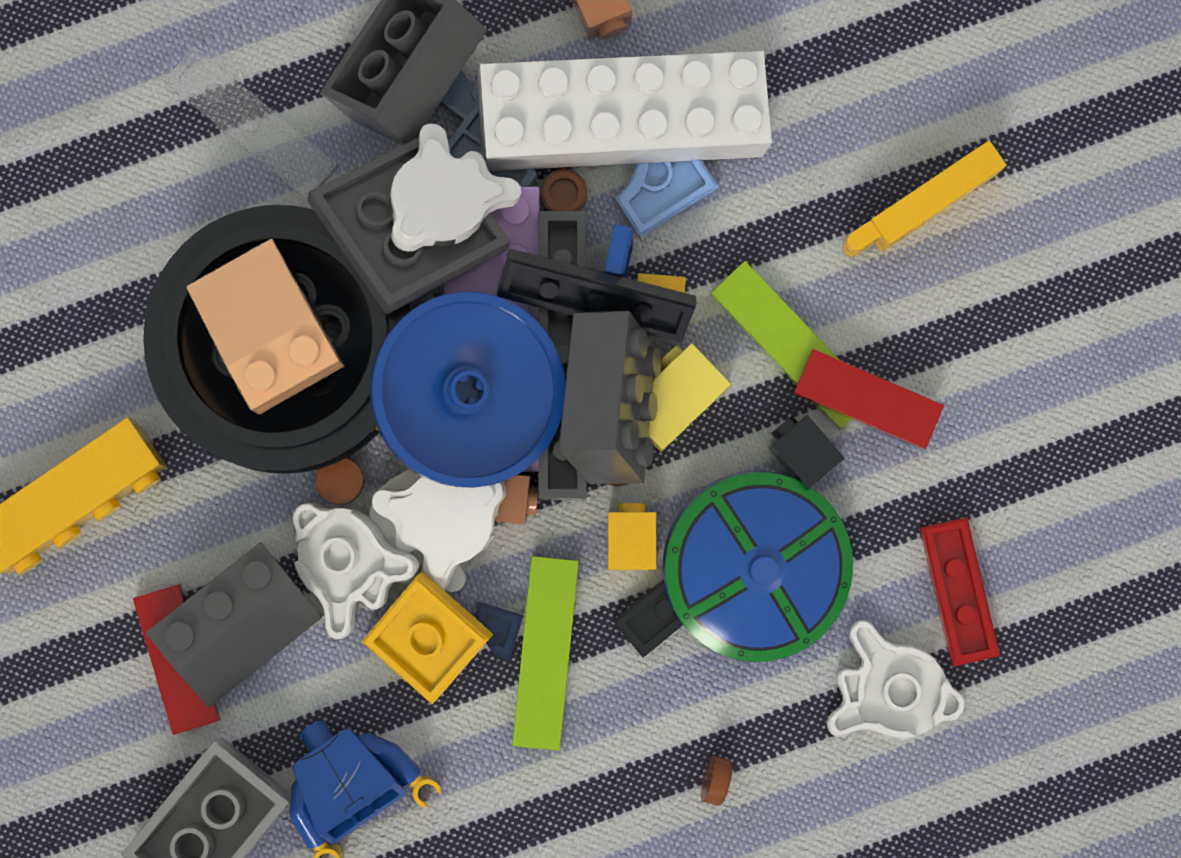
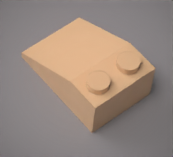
(264, 327)

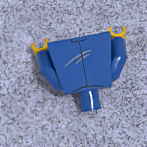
(347, 784)

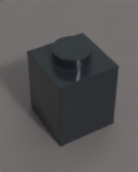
(804, 450)

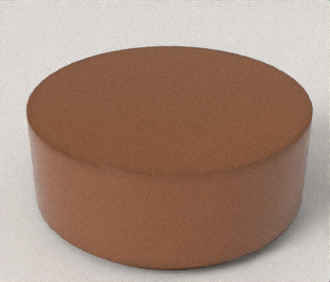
(563, 191)
(340, 482)
(716, 780)

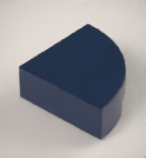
(503, 625)

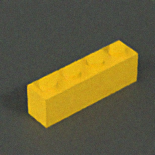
(74, 493)

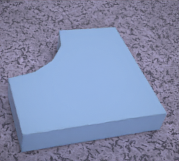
(663, 192)

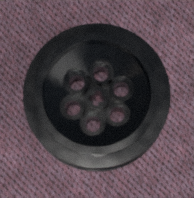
(196, 386)

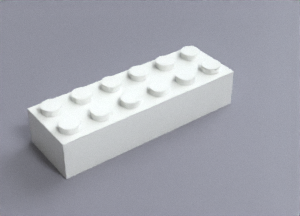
(623, 110)

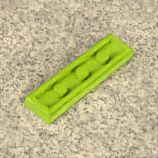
(772, 325)
(545, 653)

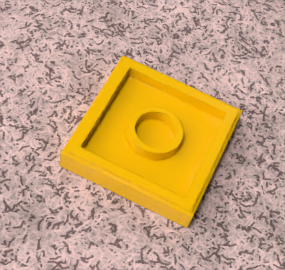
(427, 637)

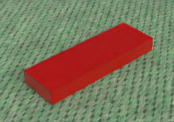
(868, 399)
(959, 591)
(182, 704)

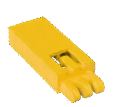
(927, 201)

